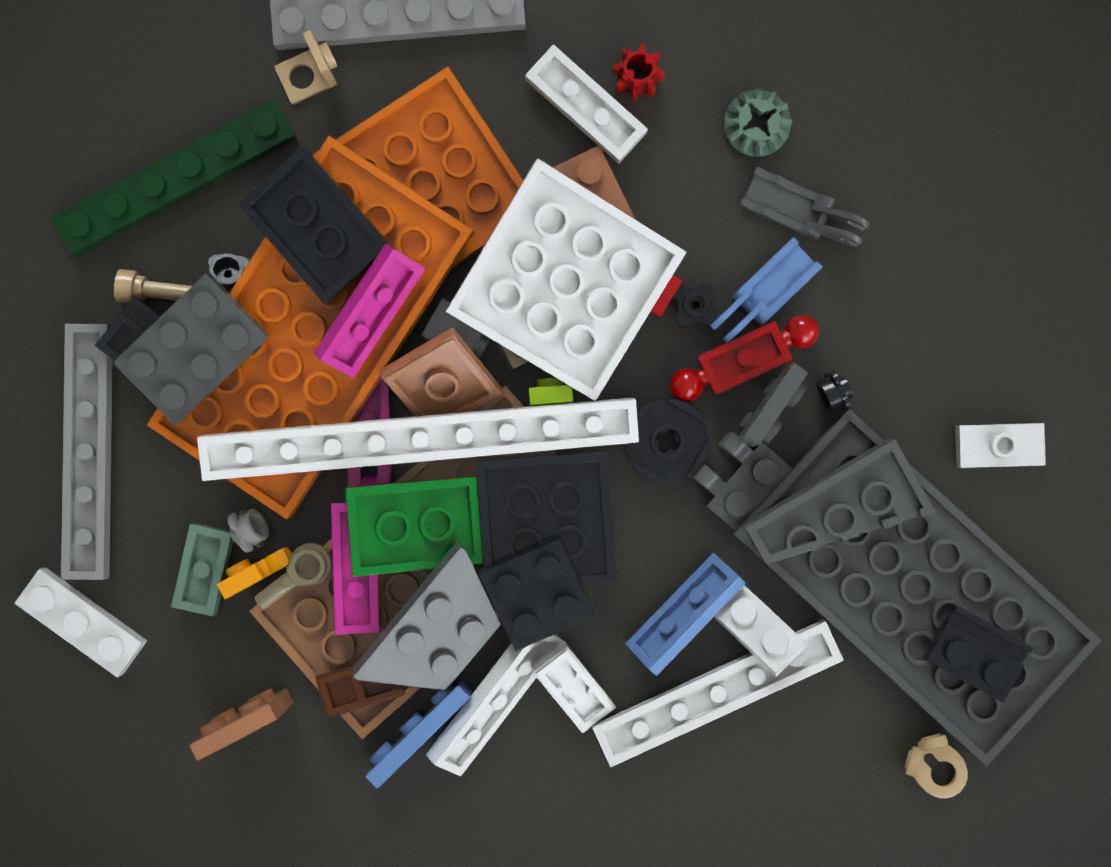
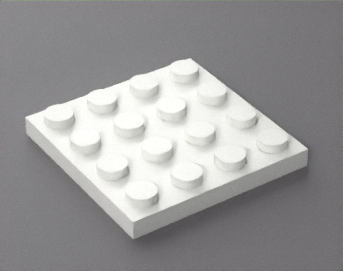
(565, 280)

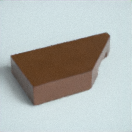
(344, 693)

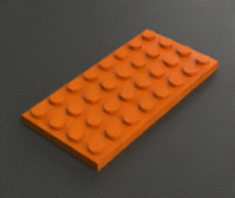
(283, 378)

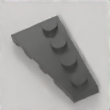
(853, 499)

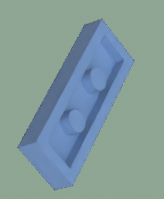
(685, 614)
(417, 732)

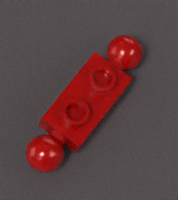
(744, 358)

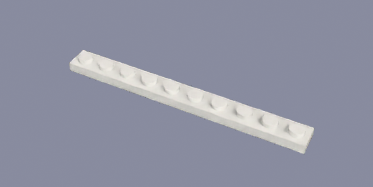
(417, 439)

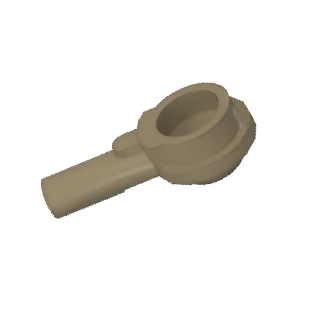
(307, 566)

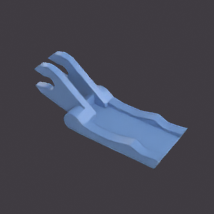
(771, 287)

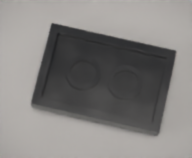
(314, 225)

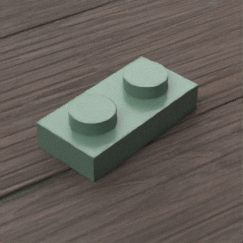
(202, 568)

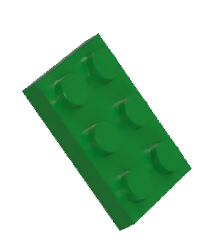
(411, 524)

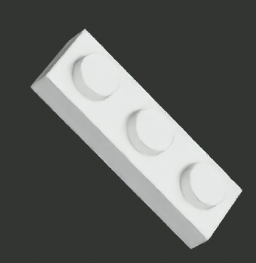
(586, 104)
(80, 622)

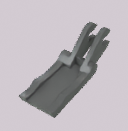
(799, 208)

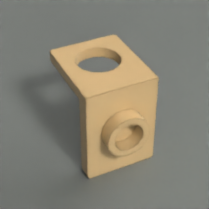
(319, 59)

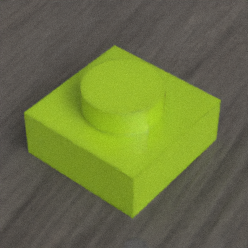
(550, 392)

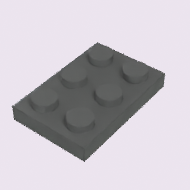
(191, 349)

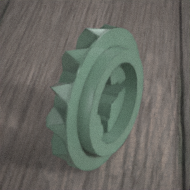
(754, 141)

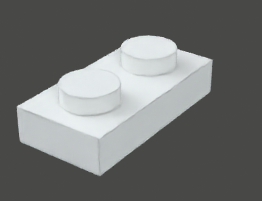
(760, 631)

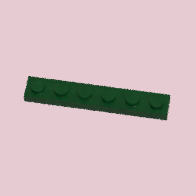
(174, 178)

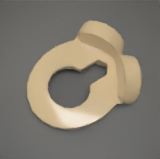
(921, 772)

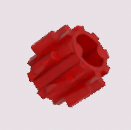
(626, 76)

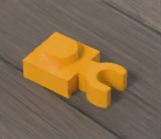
(246, 574)

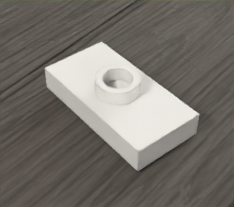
(1000, 445)
(573, 687)

